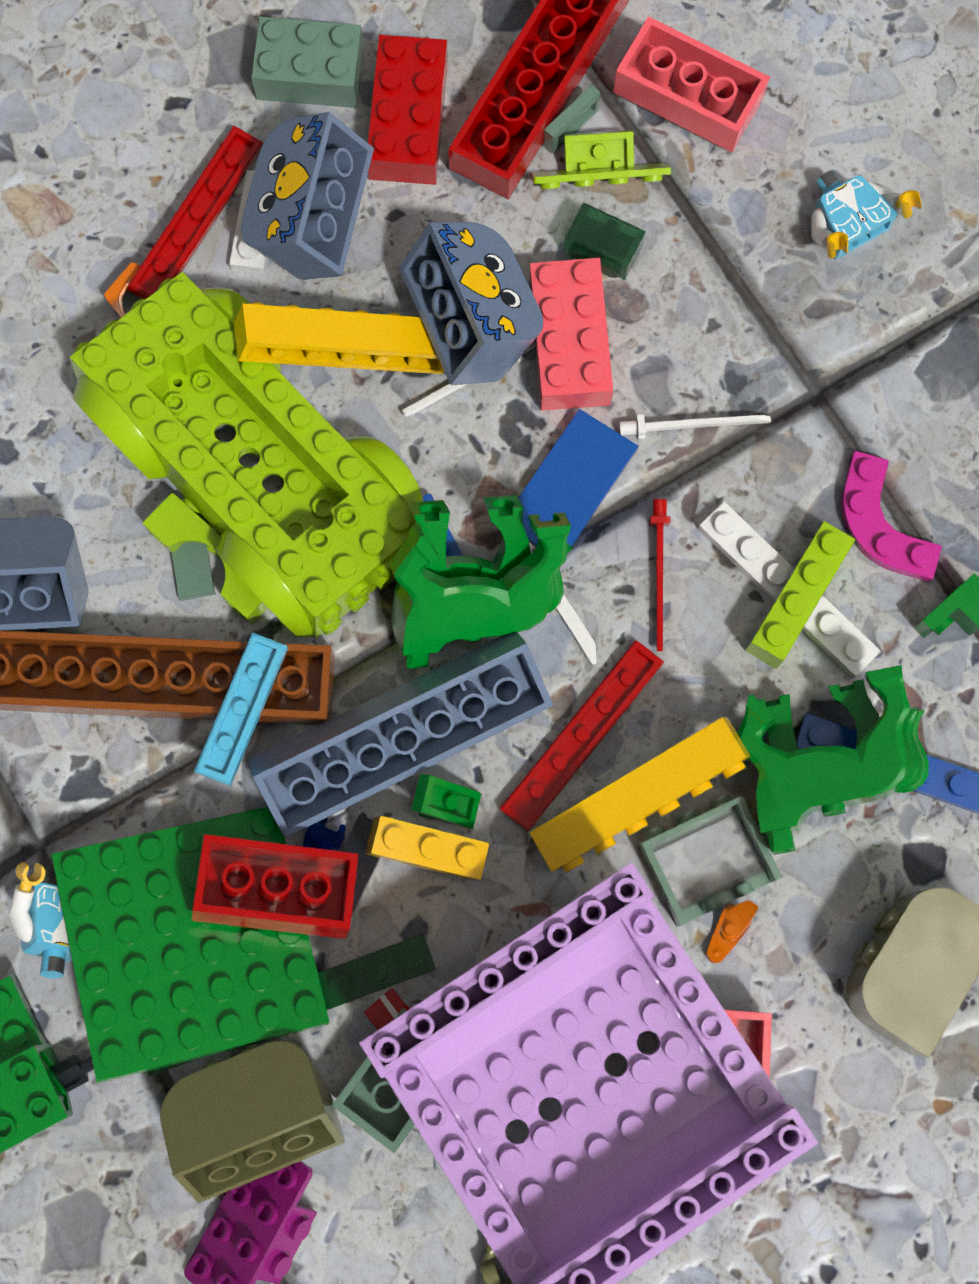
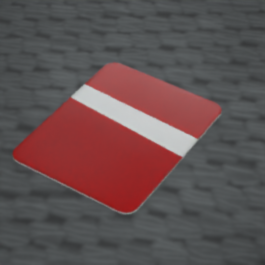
(385, 1009)

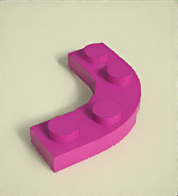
(872, 532)

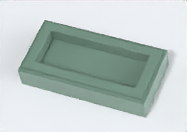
(572, 118)
(193, 571)

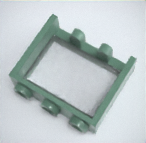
(708, 859)

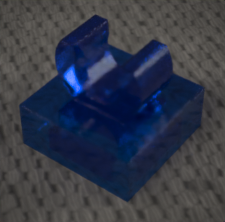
(324, 838)

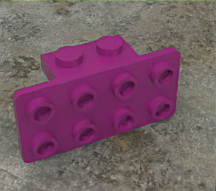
(255, 1231)

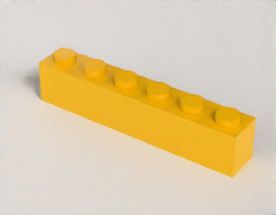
(333, 339)
(640, 794)

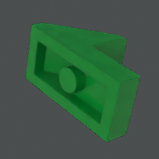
(959, 606)
(445, 801)

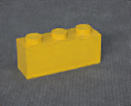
(427, 848)

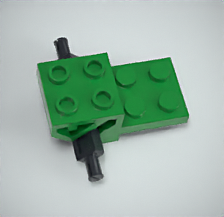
(31, 1077)

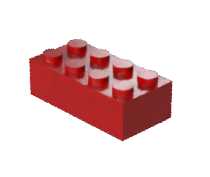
(407, 109)
(275, 887)

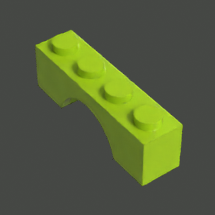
(178, 523)
(800, 595)

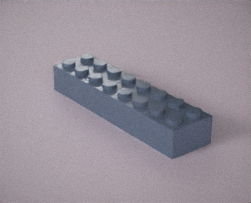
(400, 733)

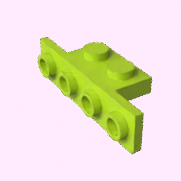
(599, 157)

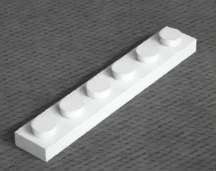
(770, 574)

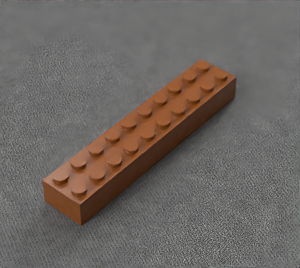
(153, 677)

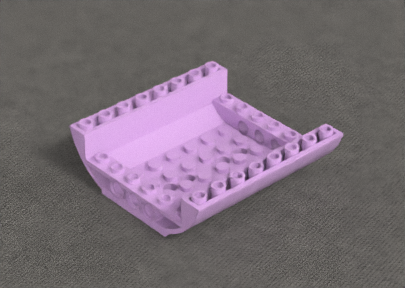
(630, 1153)

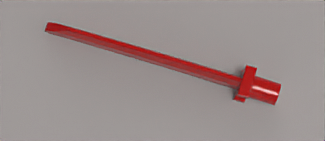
(659, 520)

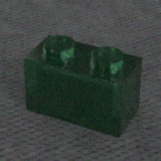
(604, 237)

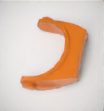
(117, 290)
(730, 929)

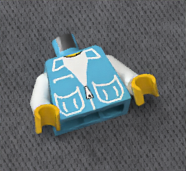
(855, 212)
(40, 921)

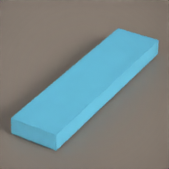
(241, 709)

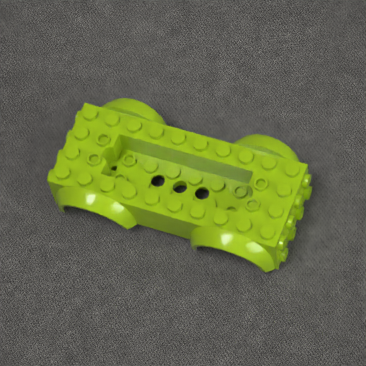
(161, 391)

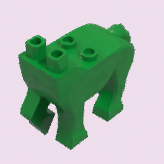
(470, 596)
(833, 777)

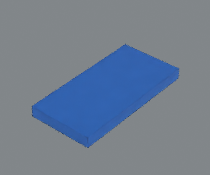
(576, 475)

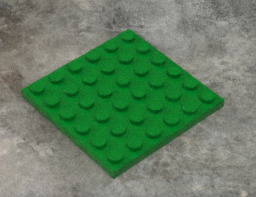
(168, 985)

